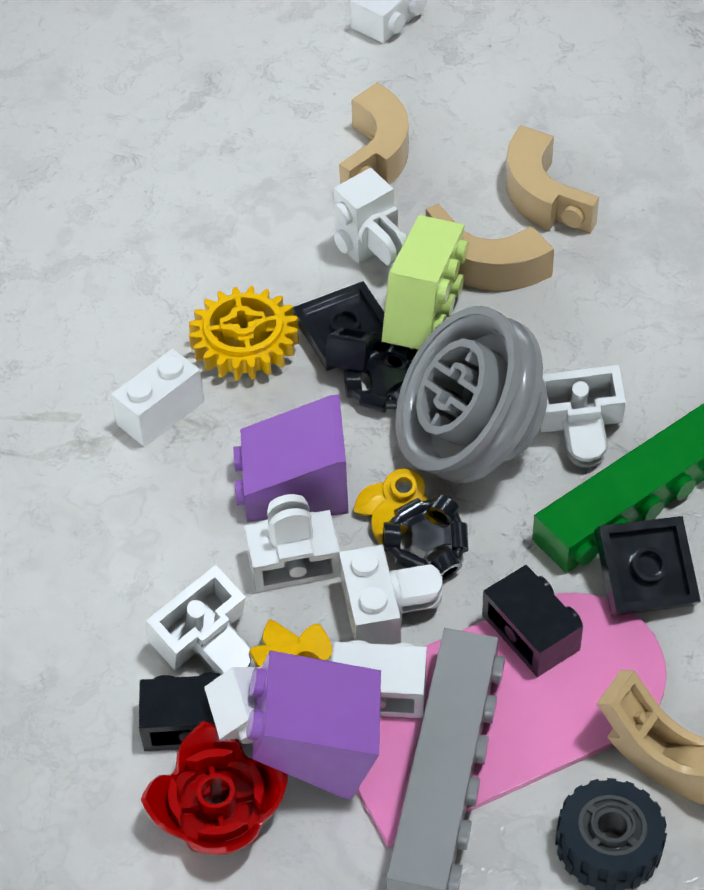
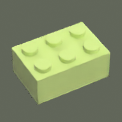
(424, 281)

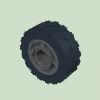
(605, 860)

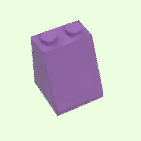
(294, 455)
(316, 720)

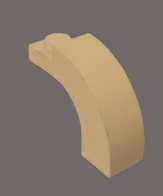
(385, 122)
(536, 193)
(503, 262)
(652, 738)

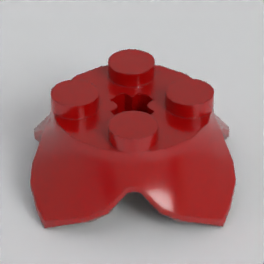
(210, 769)

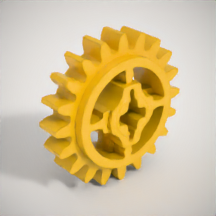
(243, 333)

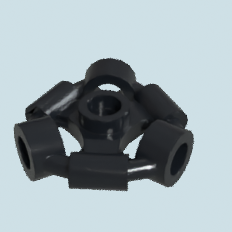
(385, 379)
(428, 536)

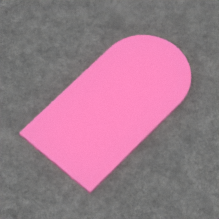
(537, 721)

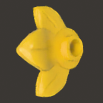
(383, 498)
(311, 643)

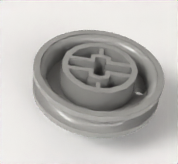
(471, 396)

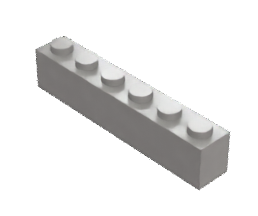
(445, 762)

